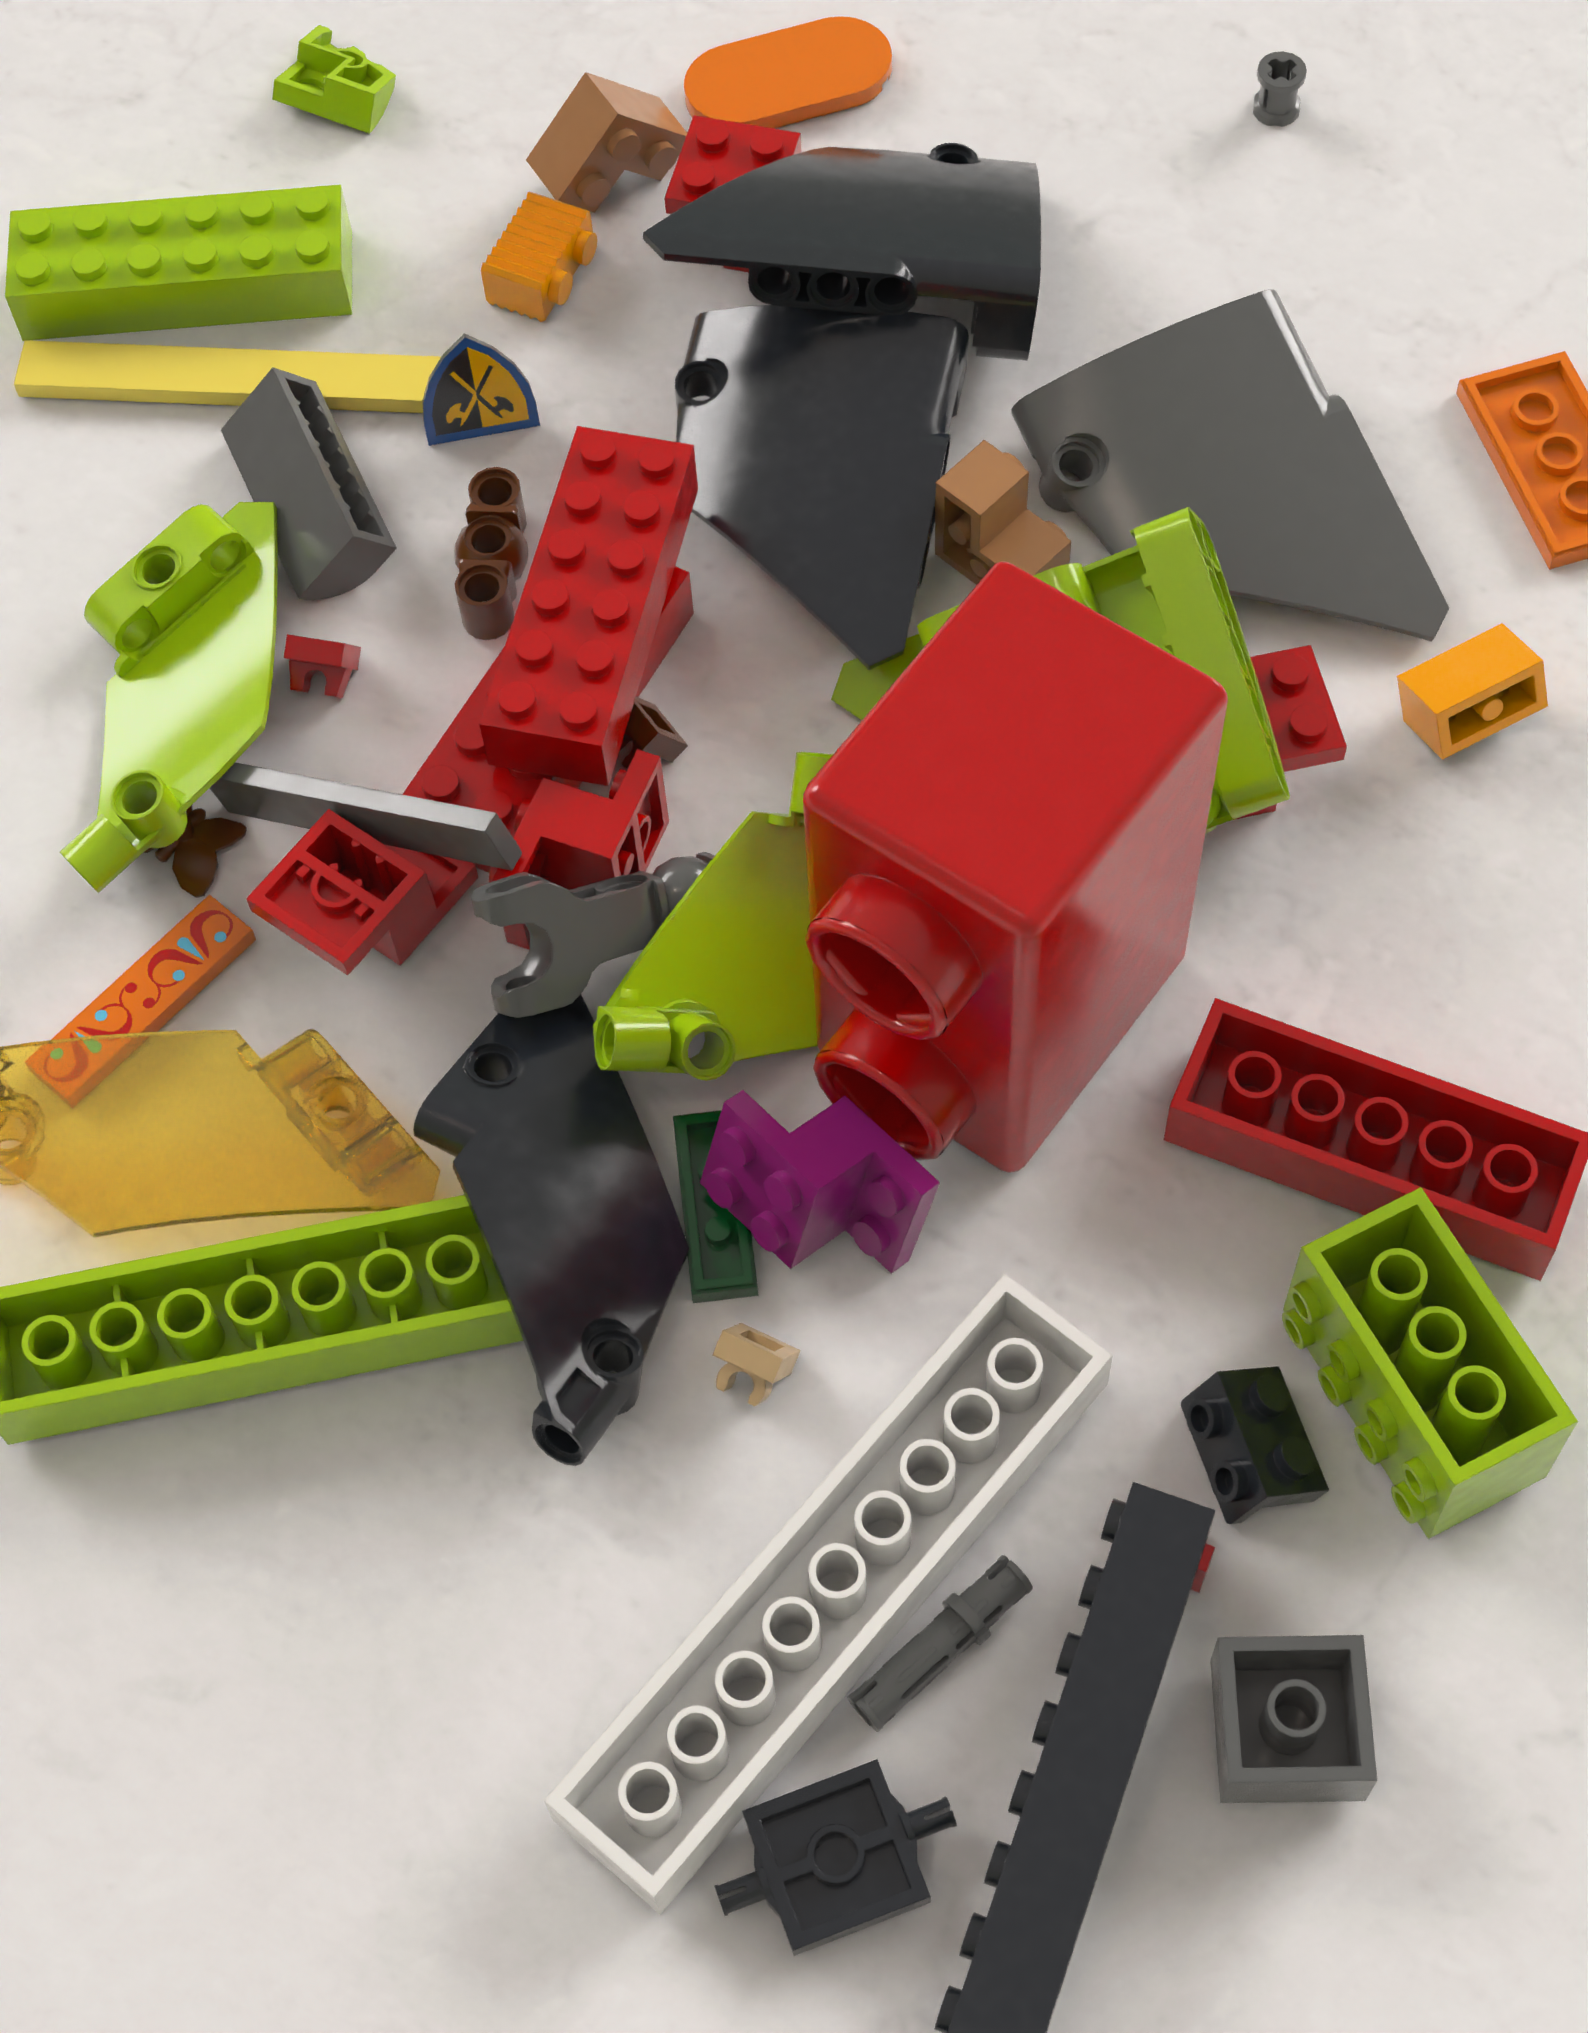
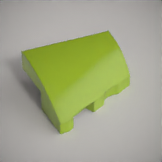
(335, 83)

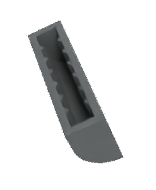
(299, 460)

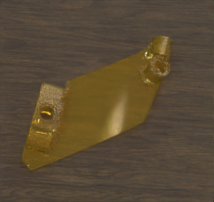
(199, 1131)

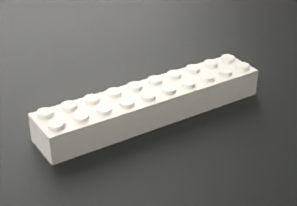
(828, 1593)

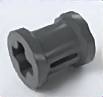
(1278, 97)

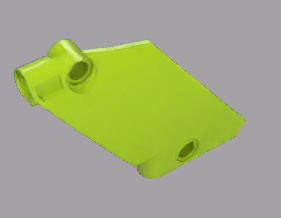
(189, 679)
(725, 958)

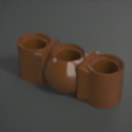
(491, 553)

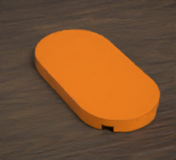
(790, 73)

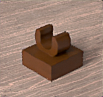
(651, 733)

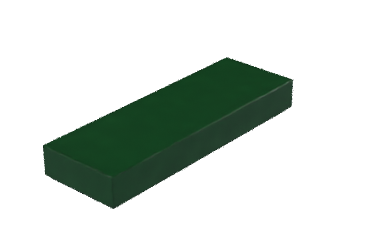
(718, 1243)

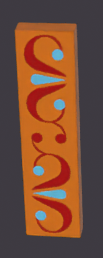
(166, 974)

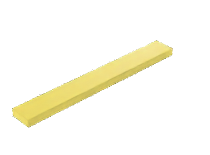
(216, 374)

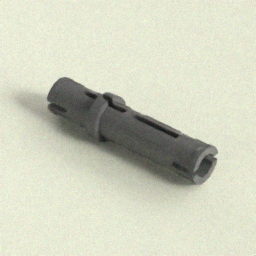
(929, 1653)

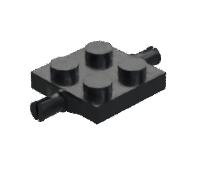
(836, 1857)

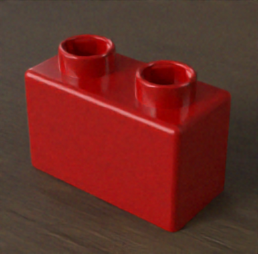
(1004, 868)

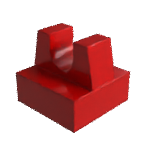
(313, 655)

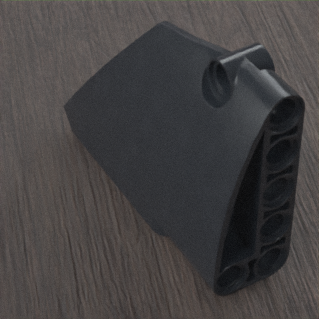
(876, 233)
(825, 453)

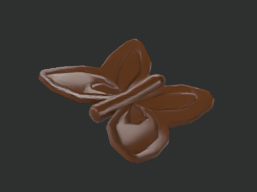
(196, 849)

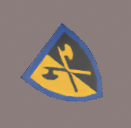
(476, 394)

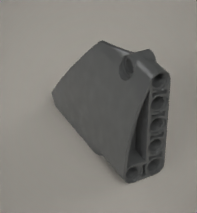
(1246, 436)

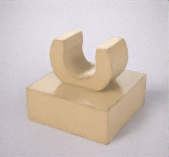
(757, 1355)

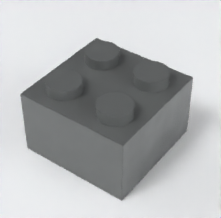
(1292, 1719)

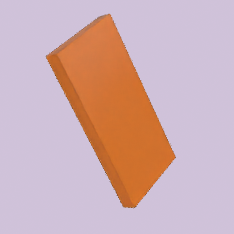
(1538, 440)

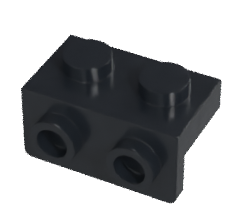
(1252, 1442)

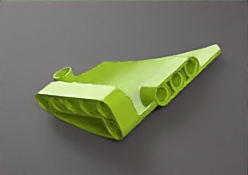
(1179, 601)

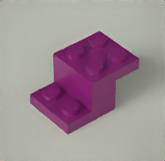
(818, 1182)

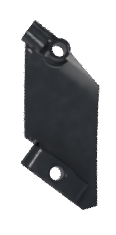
(564, 1210)

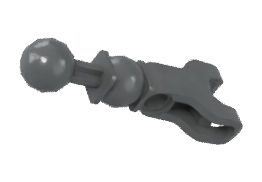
(577, 928)

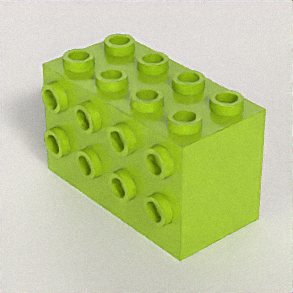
(1425, 1364)

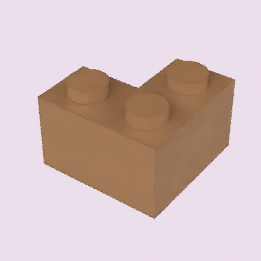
(600, 136)
(987, 520)

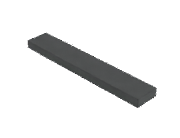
(386, 816)

